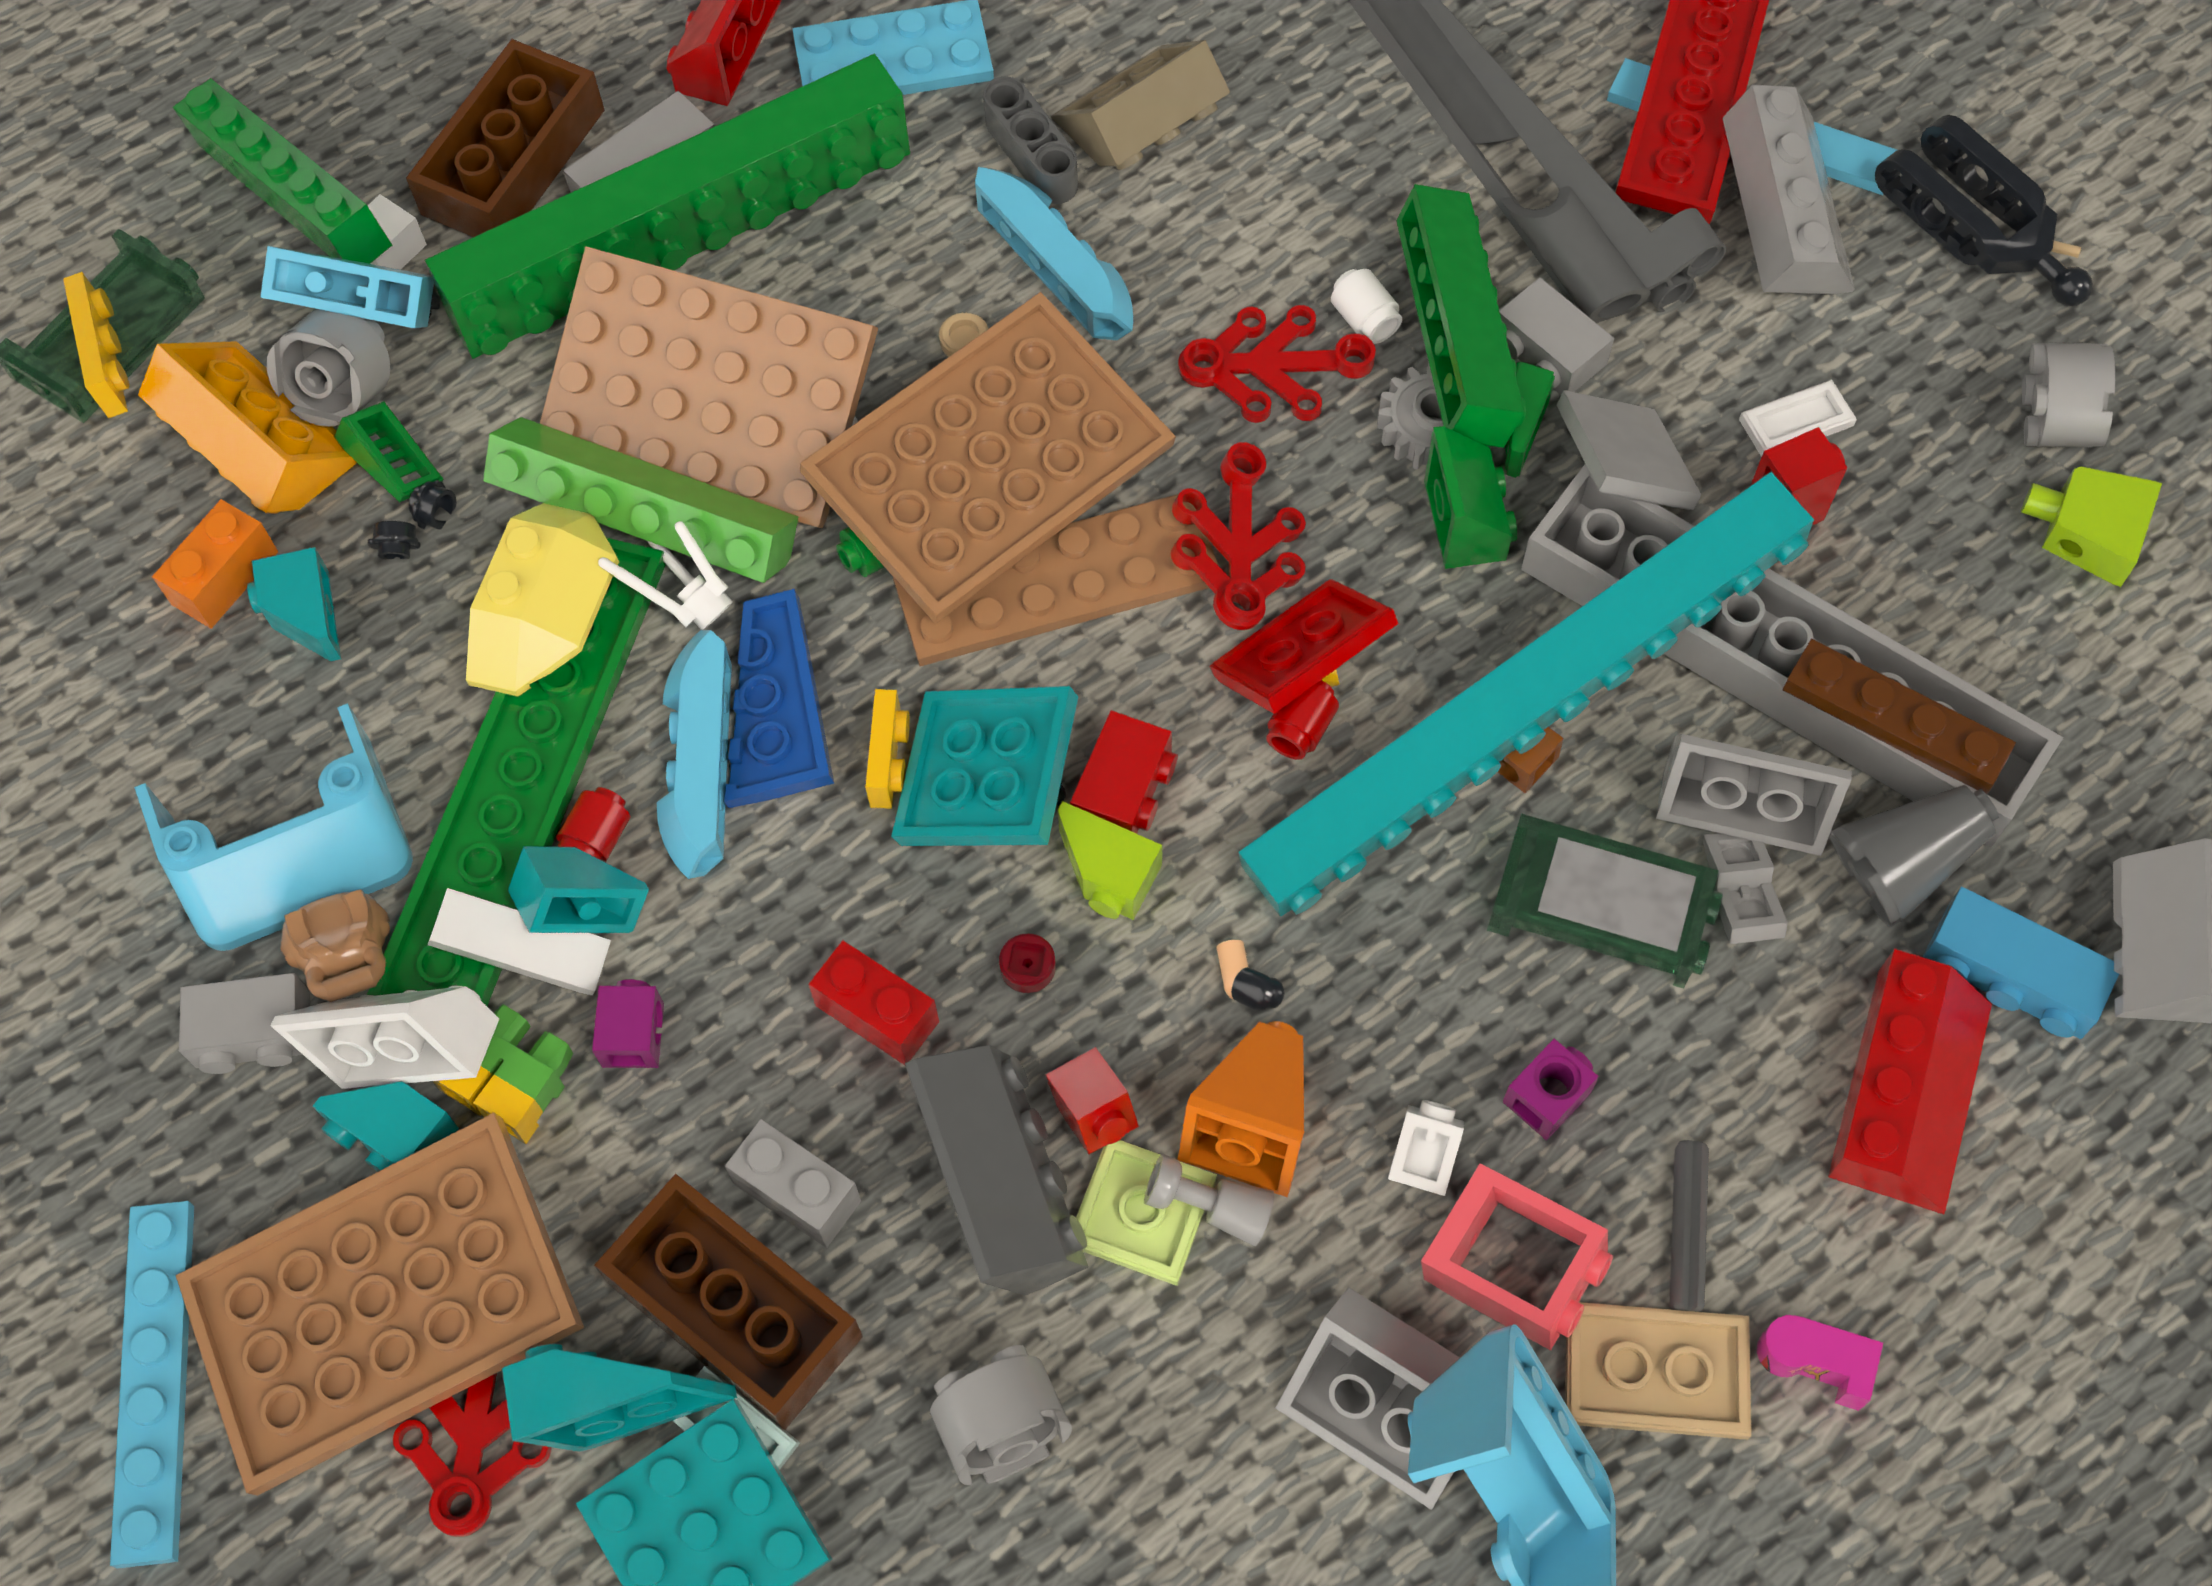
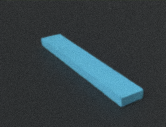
(1843, 154)

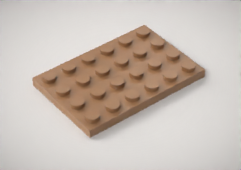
(706, 379)
(987, 456)
(376, 1303)

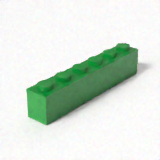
(282, 175)
(1460, 316)

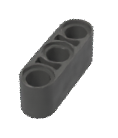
(1030, 138)

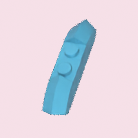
(1065, 265)
(694, 809)

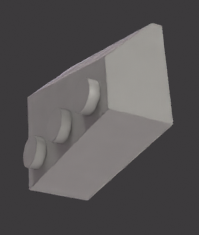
(2166, 933)

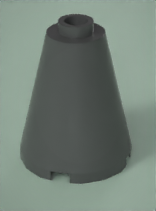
(1914, 847)

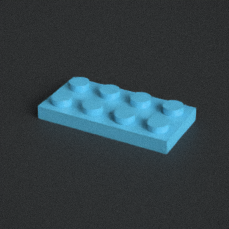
(917, 46)

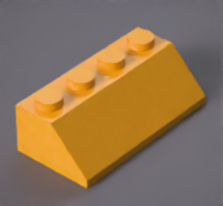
(236, 420)

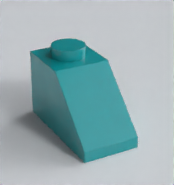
(297, 599)
(574, 892)

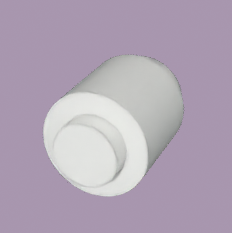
(1366, 305)

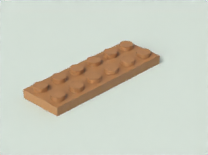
(1071, 578)

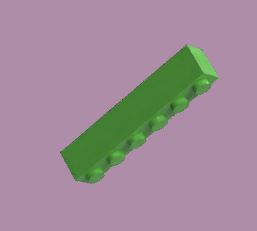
(640, 498)

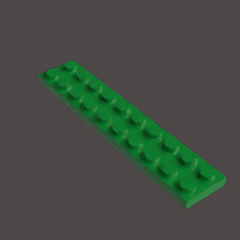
(517, 787)

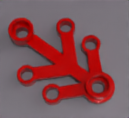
(1269, 362)
(1237, 542)
(472, 1432)

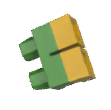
(512, 1081)

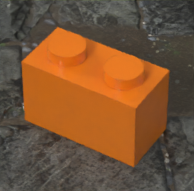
(214, 563)

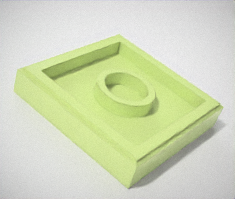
(1128, 1230)

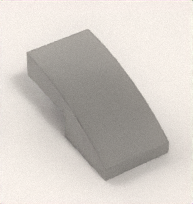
(1749, 901)

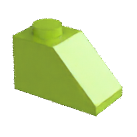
(1109, 861)

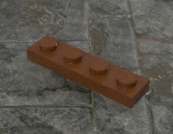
(1899, 716)

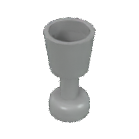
(1230, 1206)

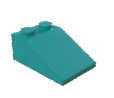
(592, 1401)

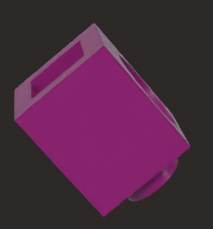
(627, 1025)
(1535, 1105)

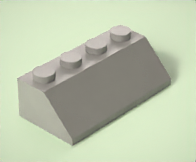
(1786, 193)

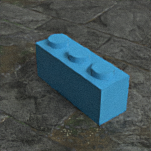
(2023, 964)

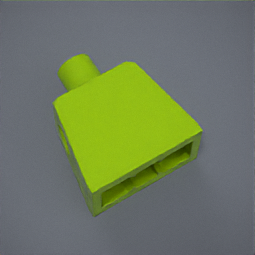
(2096, 520)

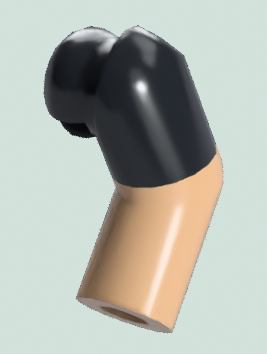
(1244, 983)

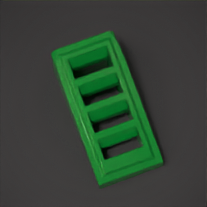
(1536, 389)
(354, 437)

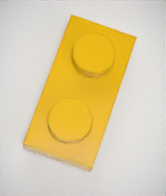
(888, 729)

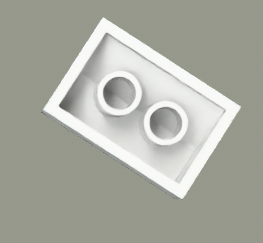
(393, 1036)

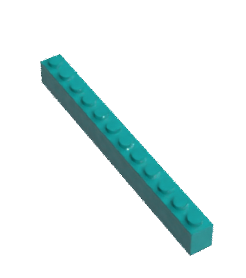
(1527, 695)

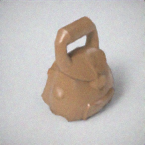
(337, 943)

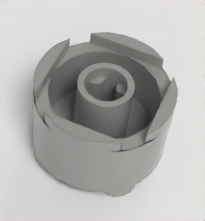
(329, 366)
(2068, 394)
(998, 1416)

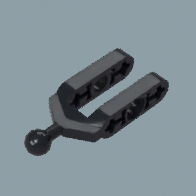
(1992, 250)

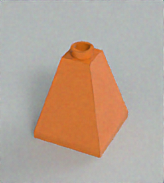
(1250, 1111)

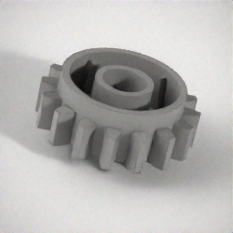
(1405, 413)

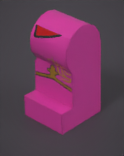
(1822, 1353)

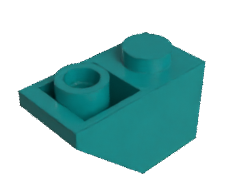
(386, 1119)

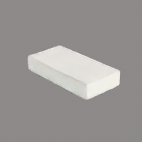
(1797, 414)

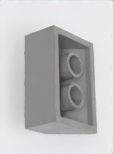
(1751, 794)
(1363, 1384)

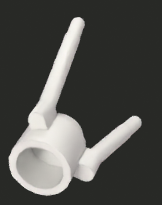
(702, 598)

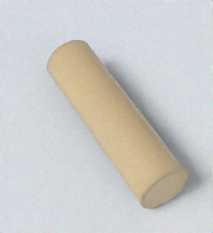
(2066, 249)

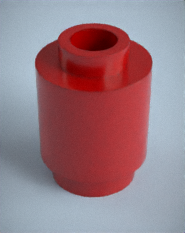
(1303, 722)
(595, 823)

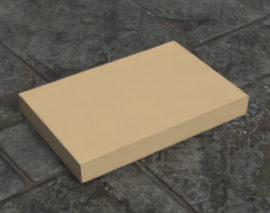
(1660, 1371)

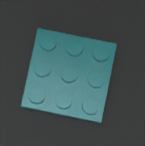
(986, 767)
(705, 1513)

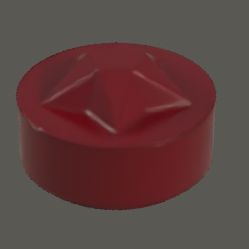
(1027, 963)

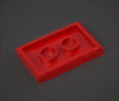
(1303, 645)

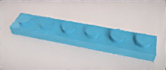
(152, 1388)

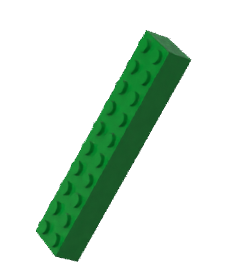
(675, 202)

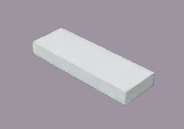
(501, 939)

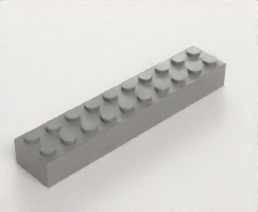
(1759, 637)

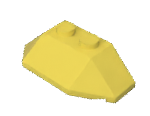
(537, 598)

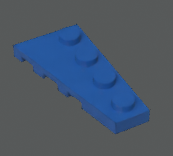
(775, 707)

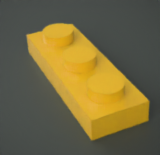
(97, 344)

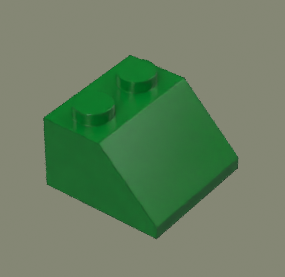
(1467, 501)

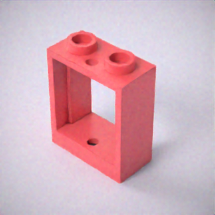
(1463, 1226)

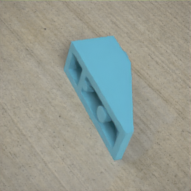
(347, 287)

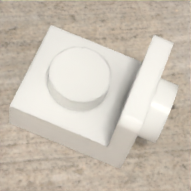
(1427, 1147)

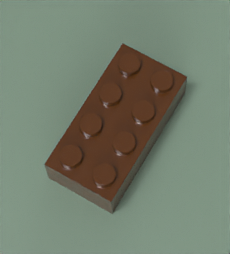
(506, 140)
(729, 1301)

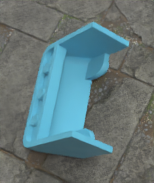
(252, 883)
(1526, 1460)

